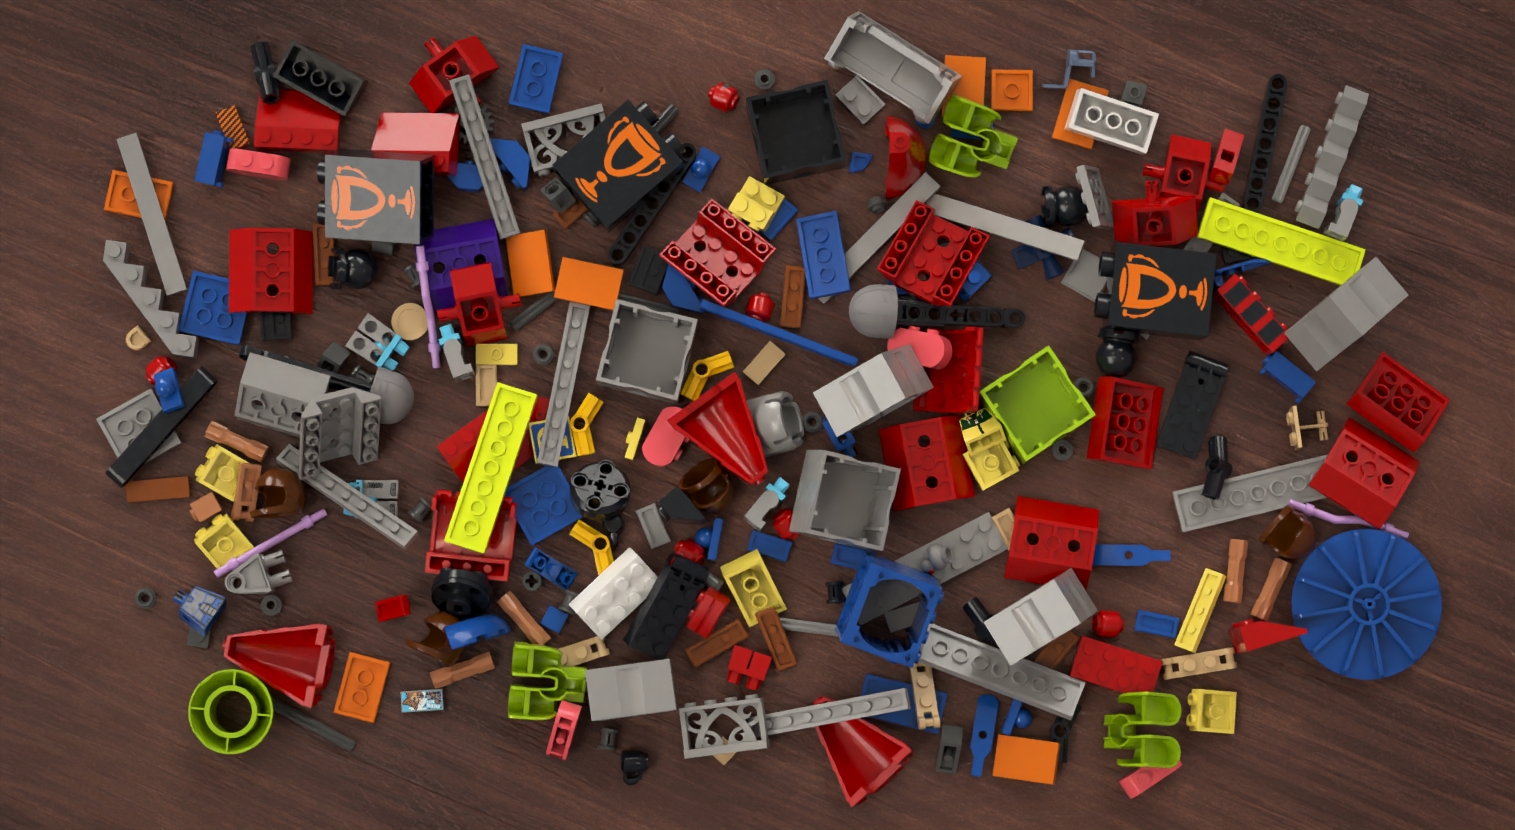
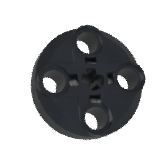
(599, 492)
(461, 592)

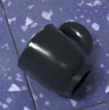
(614, 528)
(633, 762)

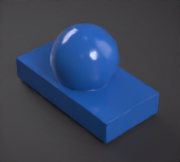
(701, 169)
(168, 390)
(707, 538)
(1016, 716)

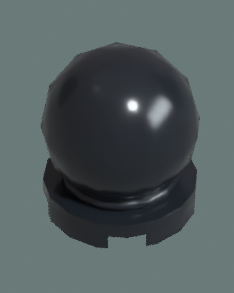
(1063, 206)
(354, 268)
(1116, 352)

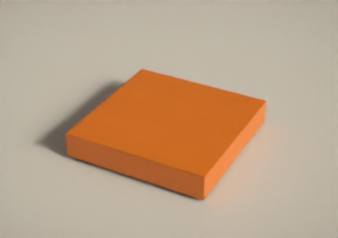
(1012, 90)

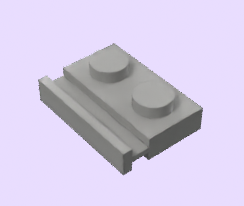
(860, 100)

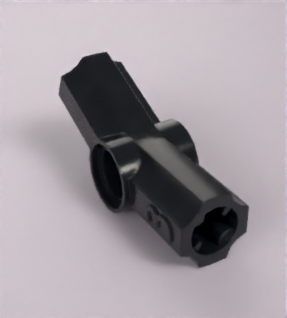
(264, 72)
(1217, 467)
(978, 615)
(1067, 724)

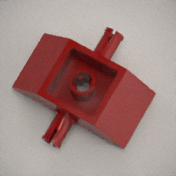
(462, 57)
(1186, 157)
(1174, 217)
(474, 289)

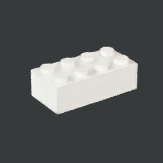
(1111, 121)
(614, 593)

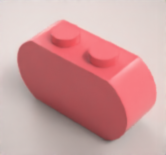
(258, 164)
(930, 347)
(663, 441)
(563, 730)
(1143, 778)

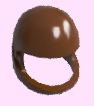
(708, 486)
(282, 493)
(1290, 534)
(436, 643)

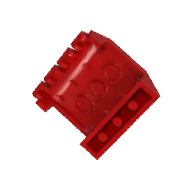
(959, 381)
(500, 551)

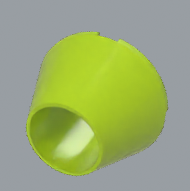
(204, 706)

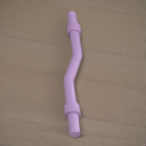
(422, 266)
(1310, 510)
(307, 522)

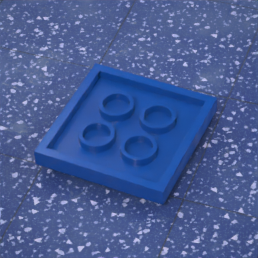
(207, 310)
(543, 503)

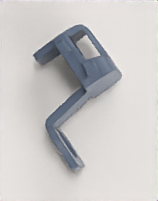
(1073, 59)

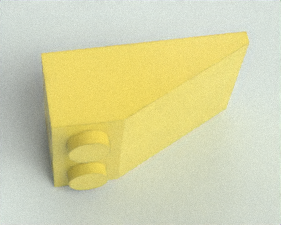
(752, 586)

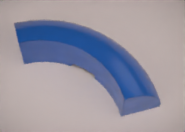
(469, 630)

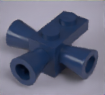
(1028, 255)

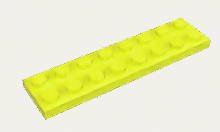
(1279, 242)
(491, 468)

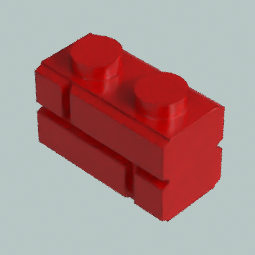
(708, 612)

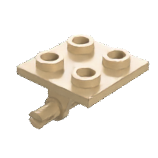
(1295, 436)

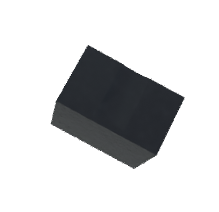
(795, 132)

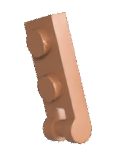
(245, 491)

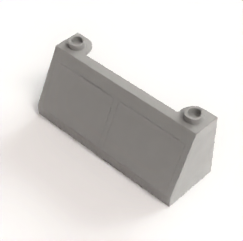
(893, 66)

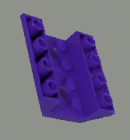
(457, 249)

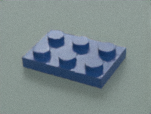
(536, 79)

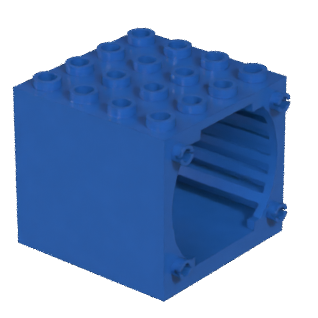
(869, 572)

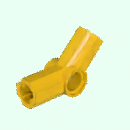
(696, 382)
(583, 437)
(587, 536)

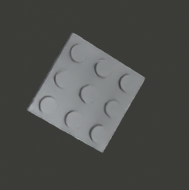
(1095, 197)
(130, 419)

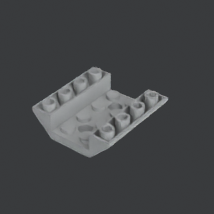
(282, 391)
(352, 425)

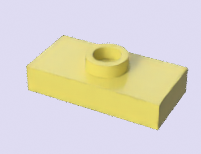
(496, 354)
(633, 439)

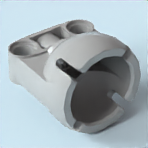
(776, 423)

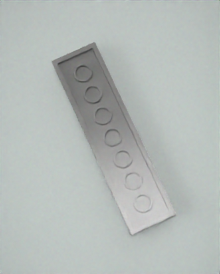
(1248, 495)
(969, 545)
(990, 669)

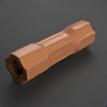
(248, 446)
(1234, 583)
(1270, 590)
(523, 619)
(476, 665)

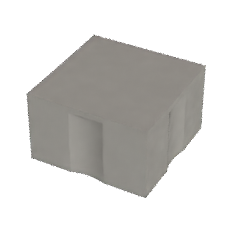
(1346, 314)
(647, 352)
(873, 390)
(844, 500)
(1040, 616)
(631, 690)

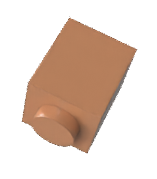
(206, 508)

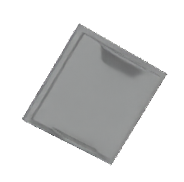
(1084, 277)

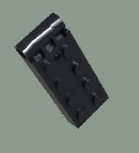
(1192, 405)
(667, 606)

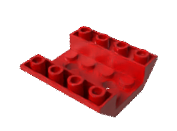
(727, 246)
(917, 252)
(255, 269)
(939, 460)
(1359, 483)
(1055, 527)

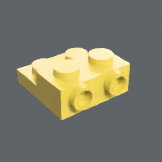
(756, 204)
(992, 465)
(220, 471)
(222, 541)
(1212, 711)

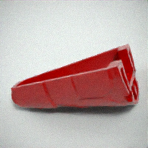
(906, 156)
(724, 429)
(287, 659)
(862, 755)

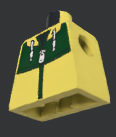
(981, 431)

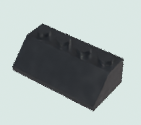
(320, 78)
(679, 509)

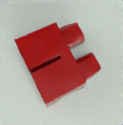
(757, 669)

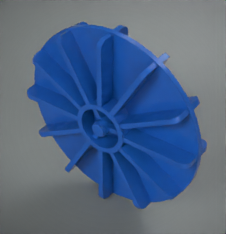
(1366, 604)

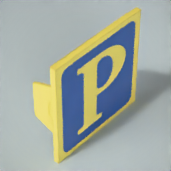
(536, 432)

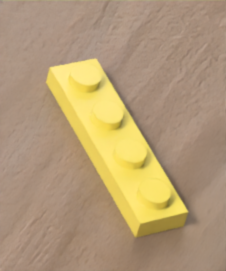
(1200, 610)

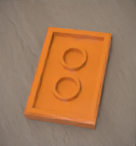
(973, 77)
(1067, 136)
(122, 200)
(530, 263)
(588, 283)
(362, 687)
(1026, 759)

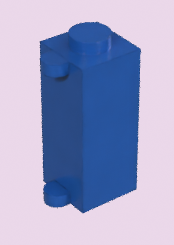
(213, 158)
(1287, 375)

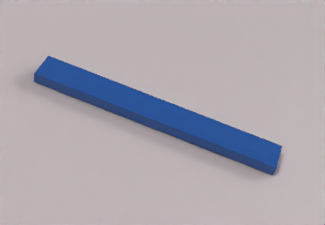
(777, 333)

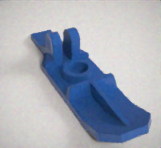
(1218, 280)
(1115, 555)
(984, 722)

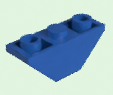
(513, 159)
(467, 177)
(680, 291)
(550, 569)

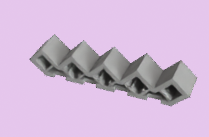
(1331, 156)
(149, 300)

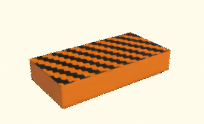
(233, 127)

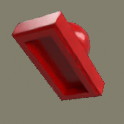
(392, 608)

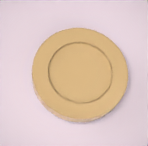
(409, 321)

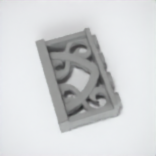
(542, 126)
(749, 740)

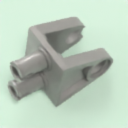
(256, 576)

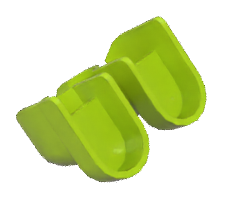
(962, 157)
(541, 702)
(1150, 750)

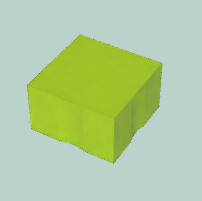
(1036, 405)

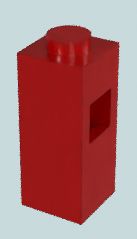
(1226, 156)

